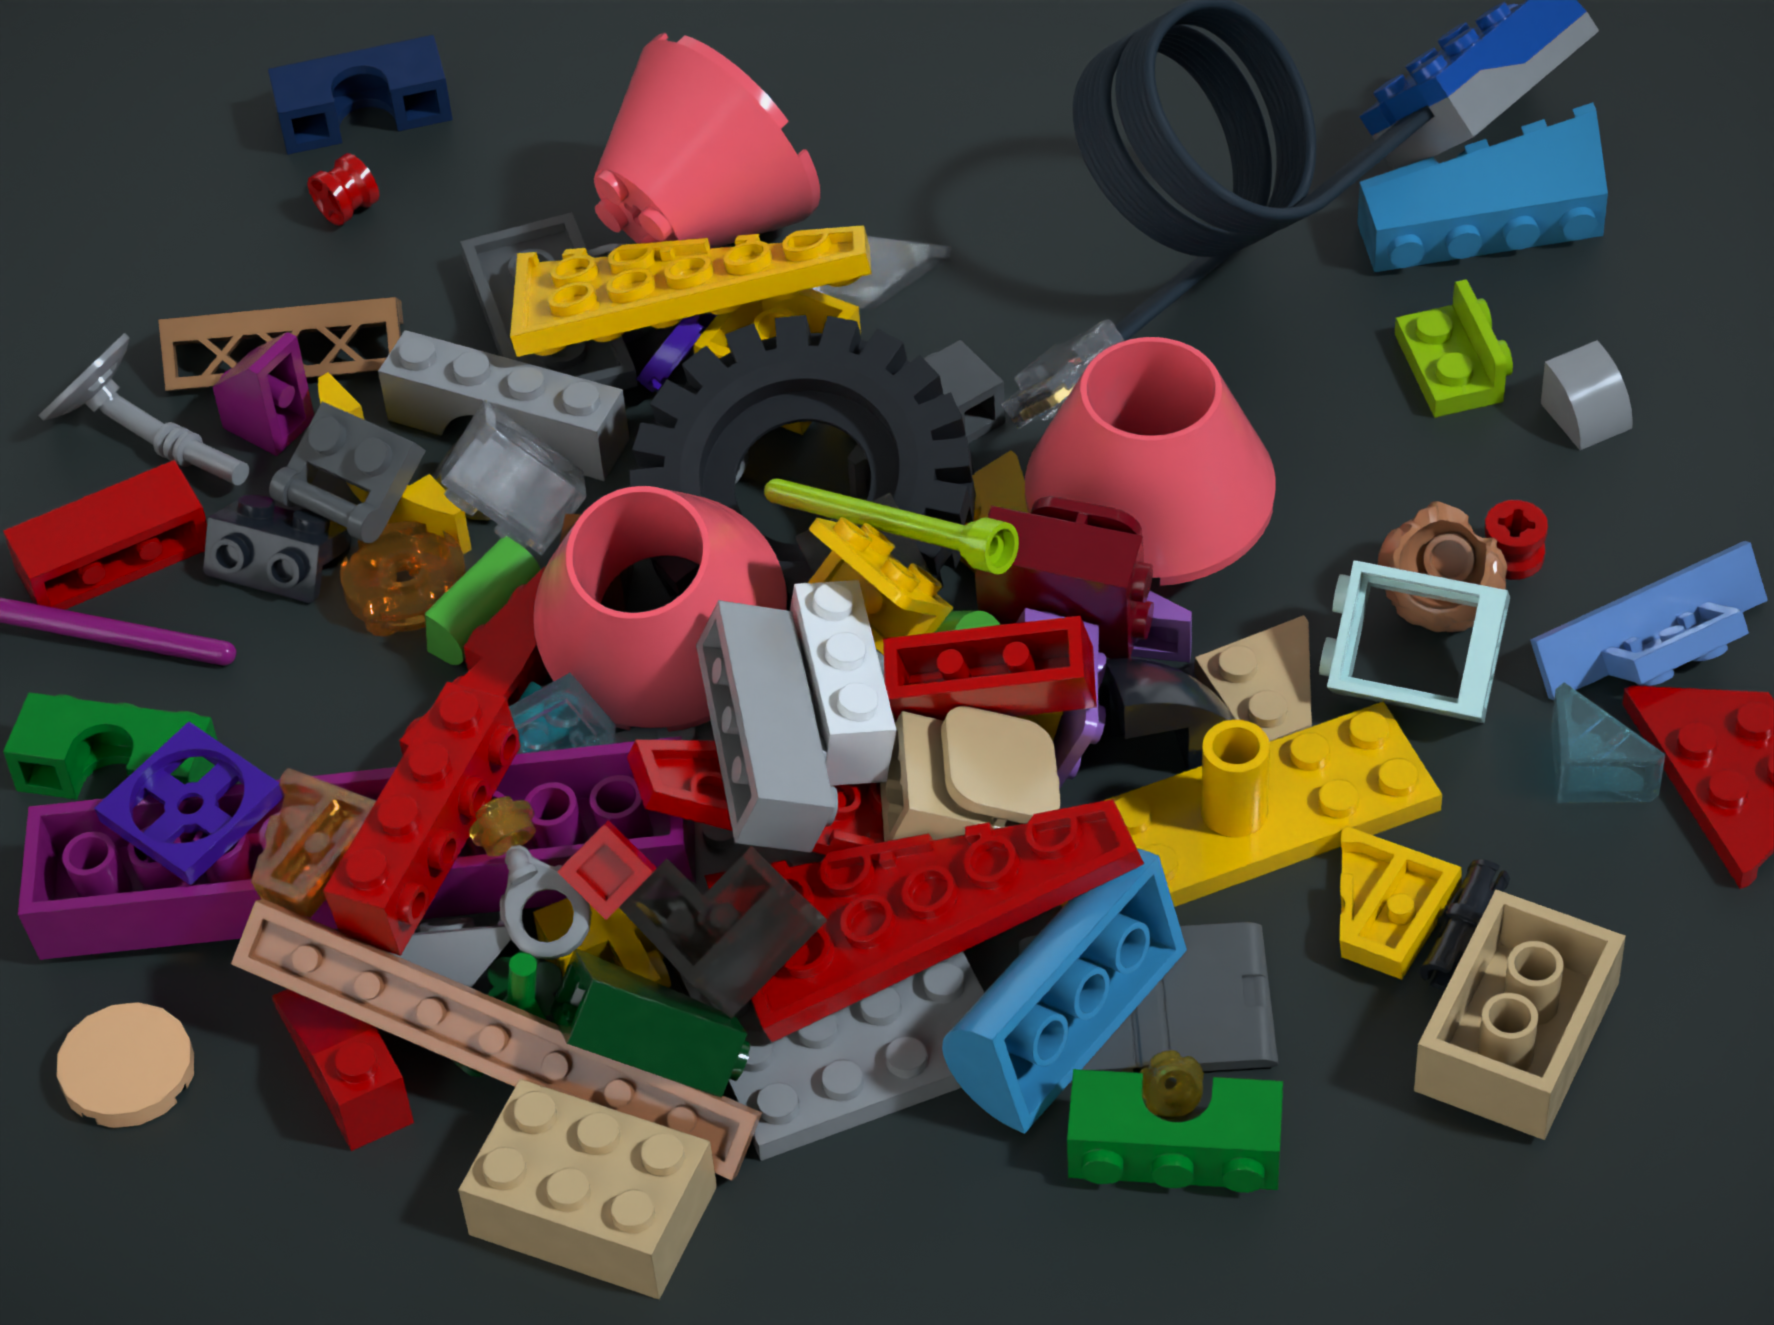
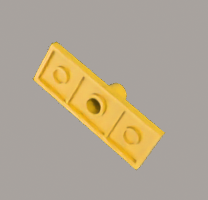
(1277, 800)

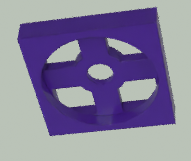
(223, 831)

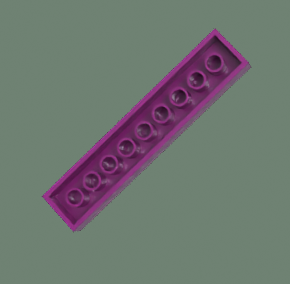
(101, 894)

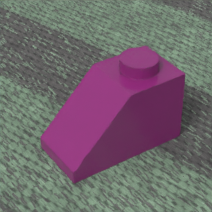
(266, 395)

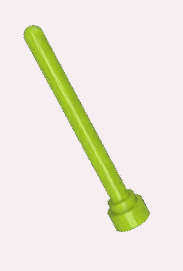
(984, 543)

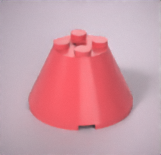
(700, 153)

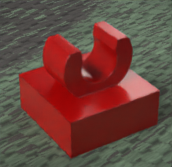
(607, 870)

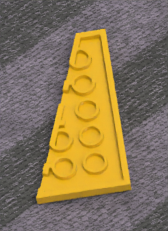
(671, 281)

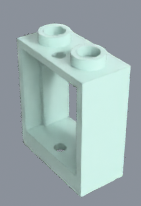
(1351, 601)

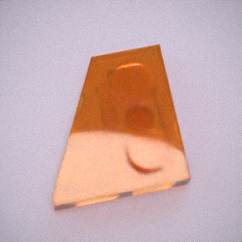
(307, 841)

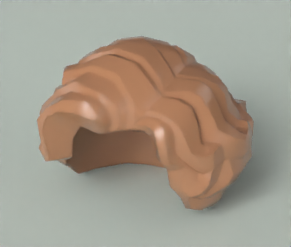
(1443, 546)

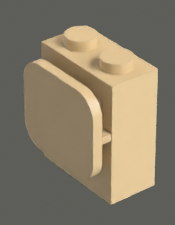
(966, 773)

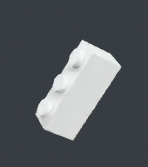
(844, 680)

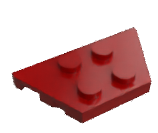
(1719, 762)

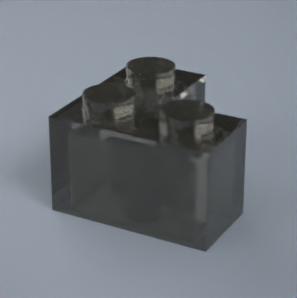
(731, 934)

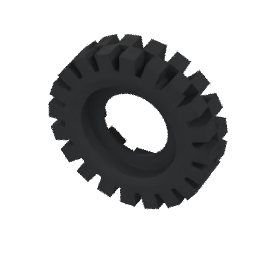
(830, 378)

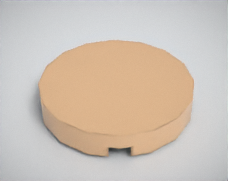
(125, 1064)

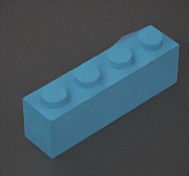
(1489, 197)

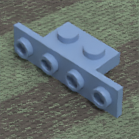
(1657, 626)

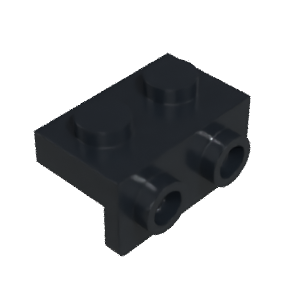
(272, 547)

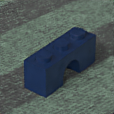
(321, 92)

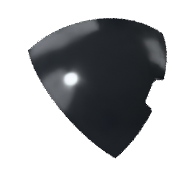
(1156, 698)

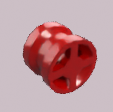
(343, 189)
(1519, 535)

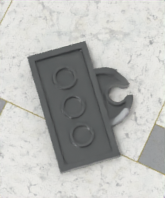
(492, 270)

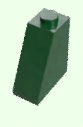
(648, 1025)

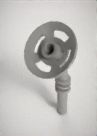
(169, 440)

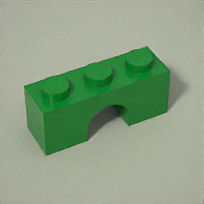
(68, 738)
(1225, 1146)

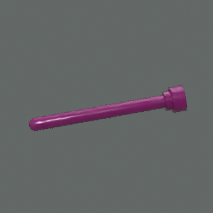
(116, 632)

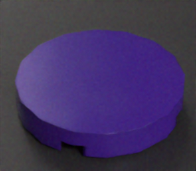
(673, 350)

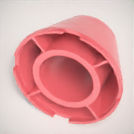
(1167, 445)
(647, 662)

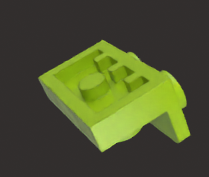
(1456, 353)

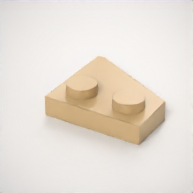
(1264, 678)

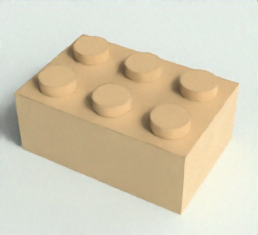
(1519, 1014)
(588, 1188)

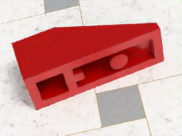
(348, 1068)

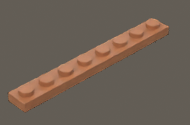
(477, 1028)

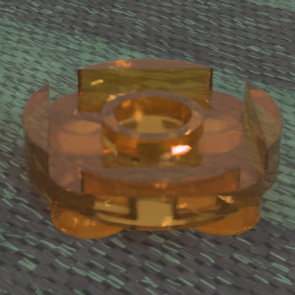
(372, 570)

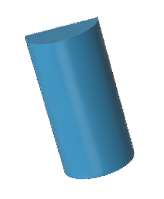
(1066, 995)

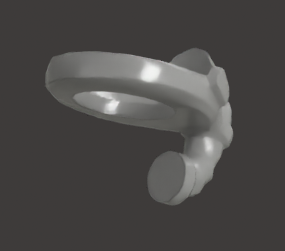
(525, 879)

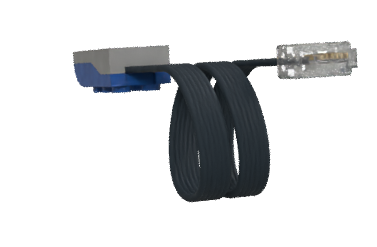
(1415, 118)

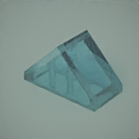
(1599, 756)

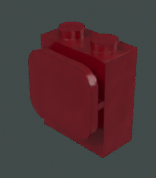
(1075, 563)

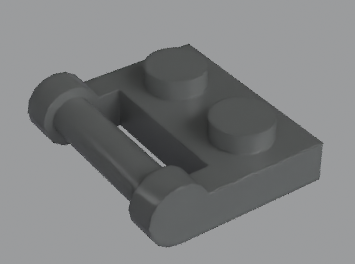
(356, 454)

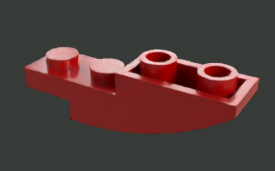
(501, 653)

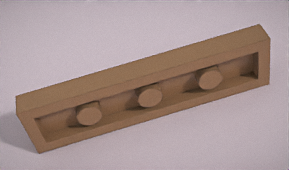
(275, 322)

